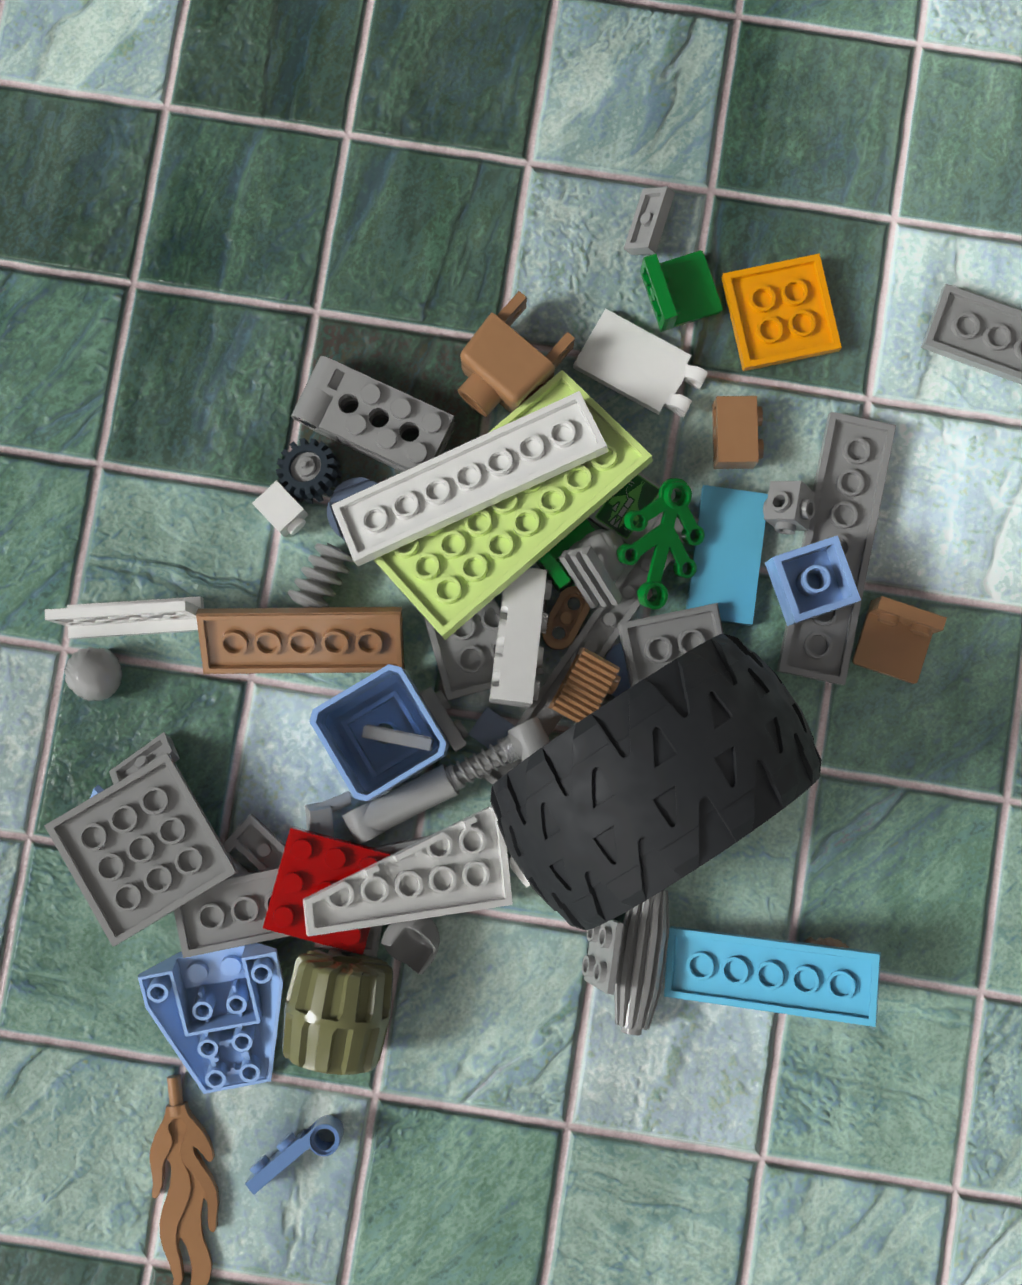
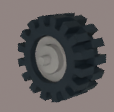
(308, 470)

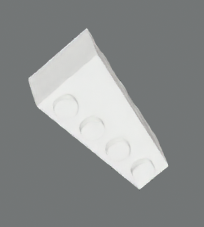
(518, 640)

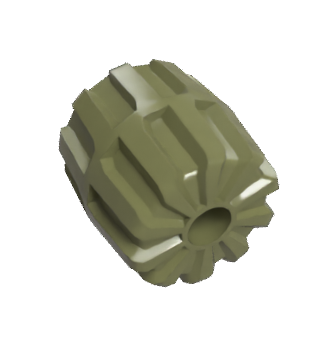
(337, 1012)

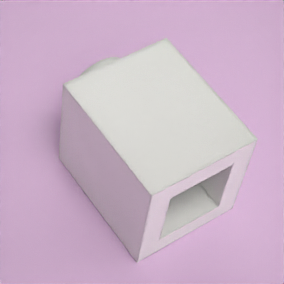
(281, 509)

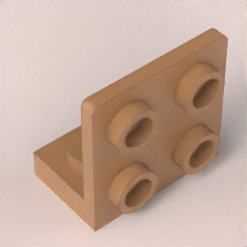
(896, 638)

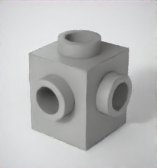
(789, 506)

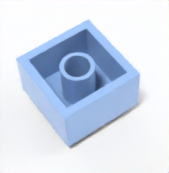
(812, 580)

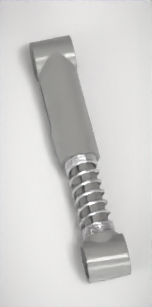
(442, 783)

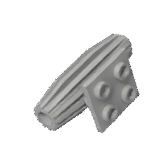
(631, 961)

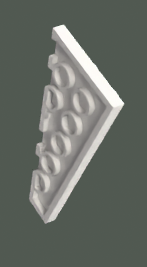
(438, 876)

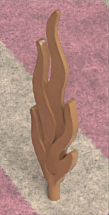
(190, 1184)

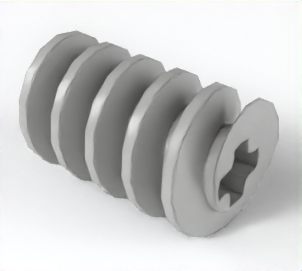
(320, 576)

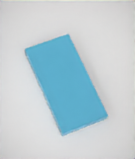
(729, 553)

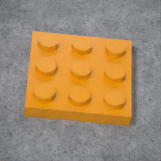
(781, 312)

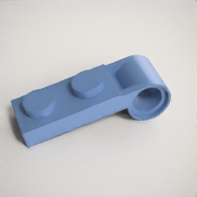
(291, 1148)

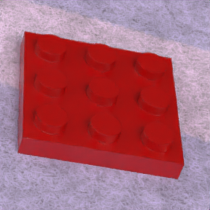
(307, 866)

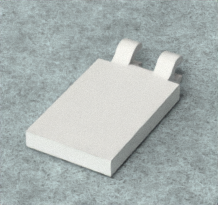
(638, 365)

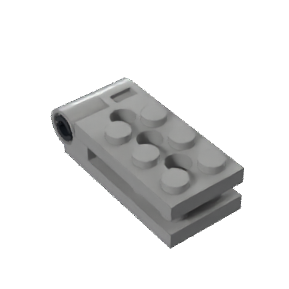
(337, 386)

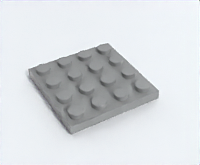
(140, 849)

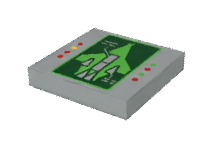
(633, 496)

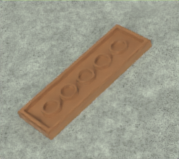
(300, 639)

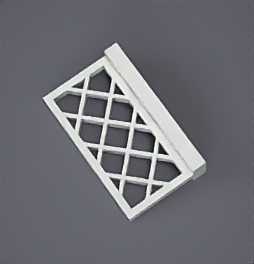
(128, 617)

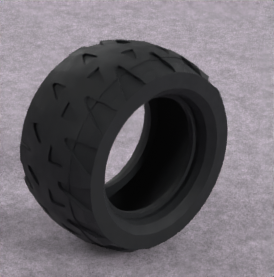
(656, 782)

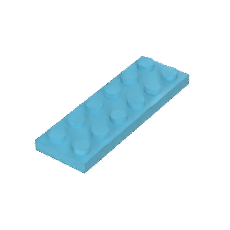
(773, 975)

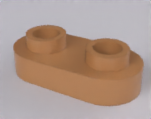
(565, 618)

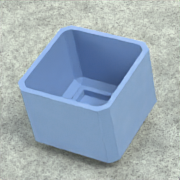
(379, 699)

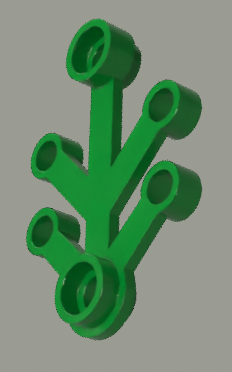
(664, 539)

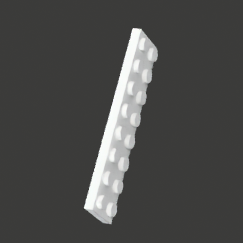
(469, 478)

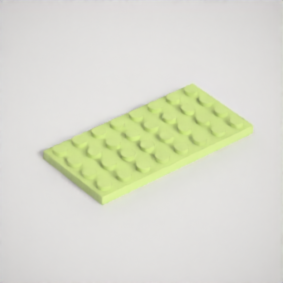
(476, 558)

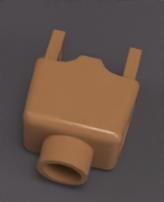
(505, 365)

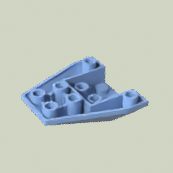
(219, 1013)

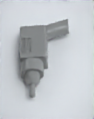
(320, 816)

